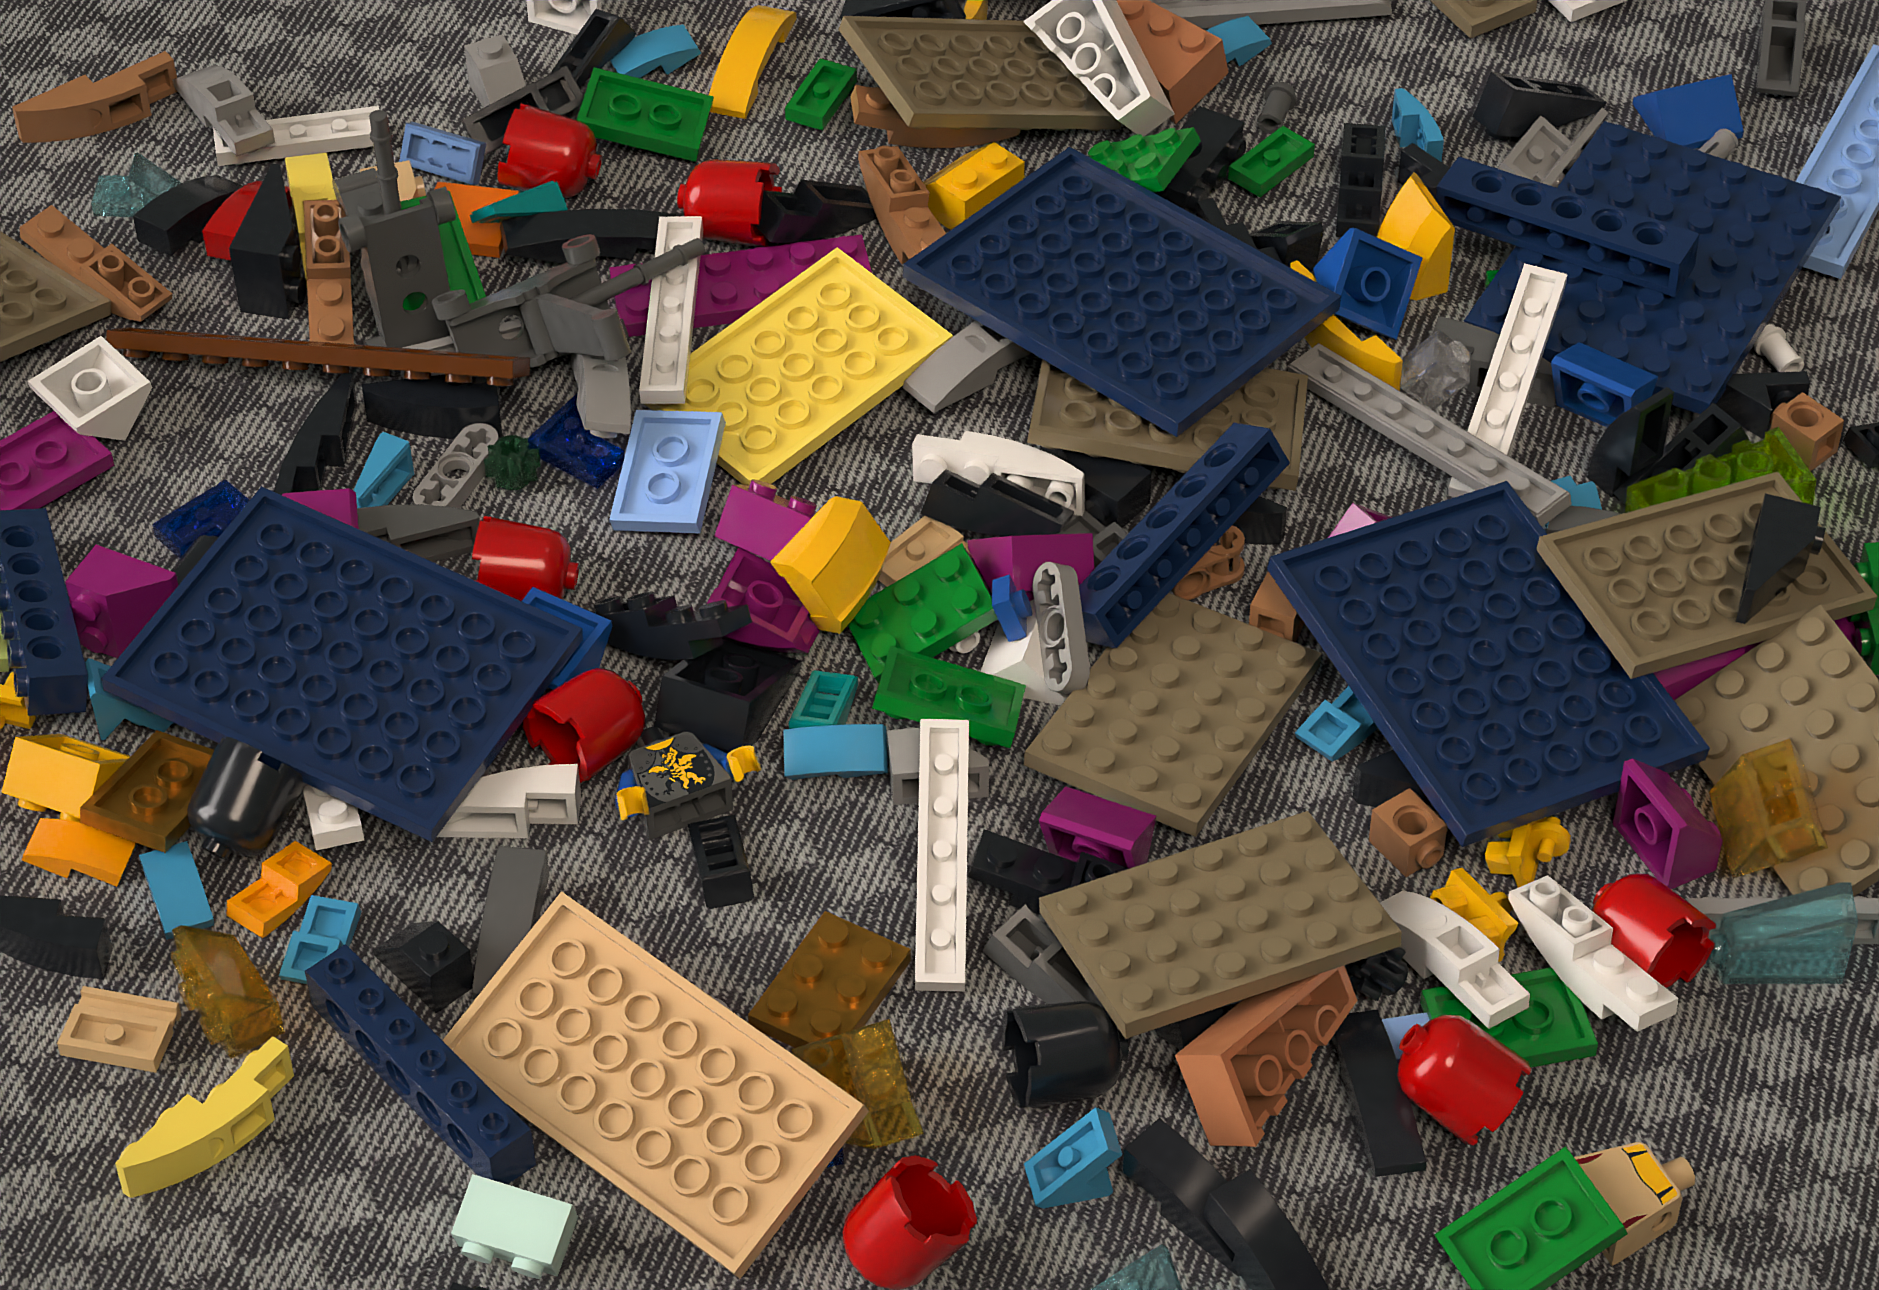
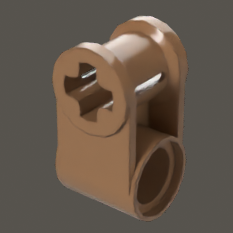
(1213, 568)

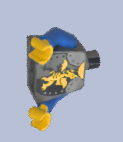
(679, 781)

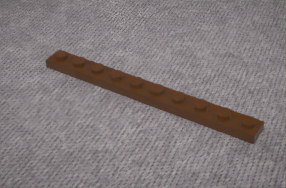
(335, 357)

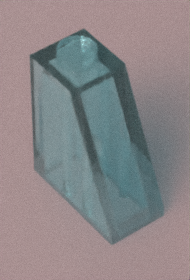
(1788, 939)

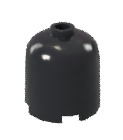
(241, 800)
(1062, 1052)

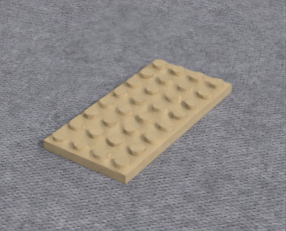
(654, 1083)

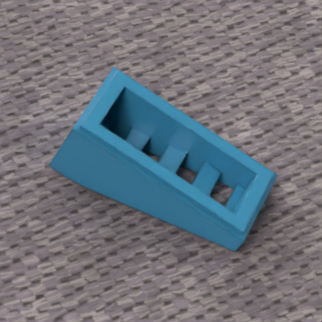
(385, 471)

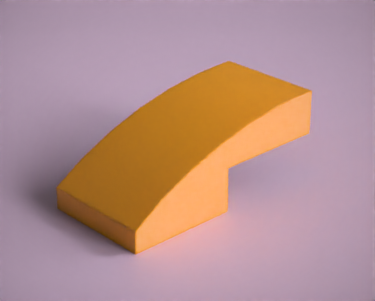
(70, 845)
(283, 888)

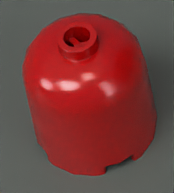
(547, 150)
(729, 199)
(523, 557)
(587, 721)
(1655, 927)
(1460, 1075)
(907, 1225)

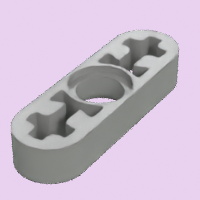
(457, 456)
(1055, 598)

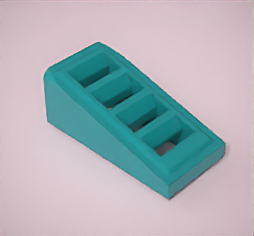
(532, 201)
(821, 708)

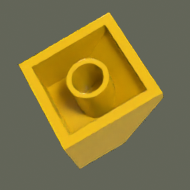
(972, 183)
(58, 772)

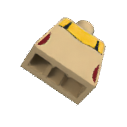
(1639, 1192)

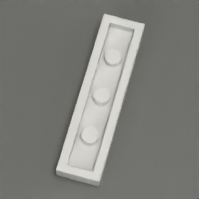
(306, 136)

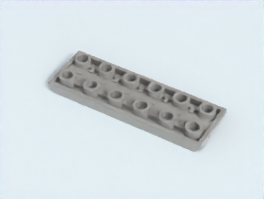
(1214, 12)

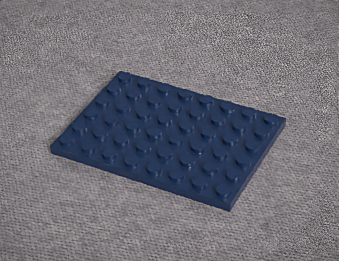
(1748, 254)
(1122, 290)
(345, 661)
(1480, 663)

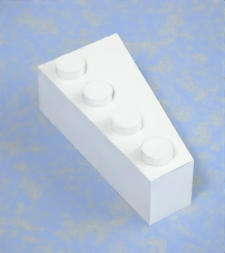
(1106, 57)

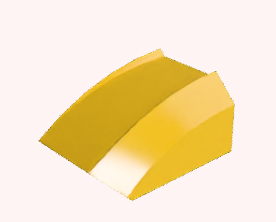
(1422, 228)
(834, 562)

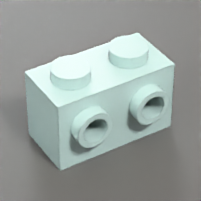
(514, 1227)

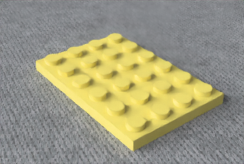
(806, 365)

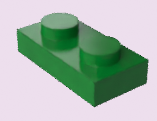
(821, 94)
(1271, 161)

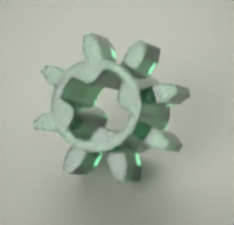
(512, 462)

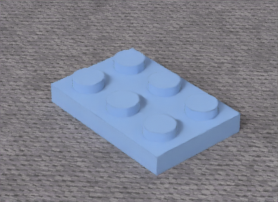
(667, 471)

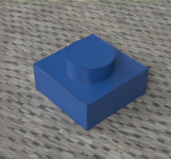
(1011, 607)

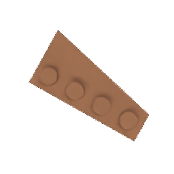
(1179, 53)
(1257, 1051)

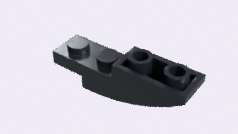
(669, 632)
(1032, 871)

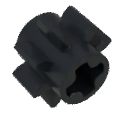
(1379, 973)

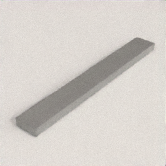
(1425, 431)

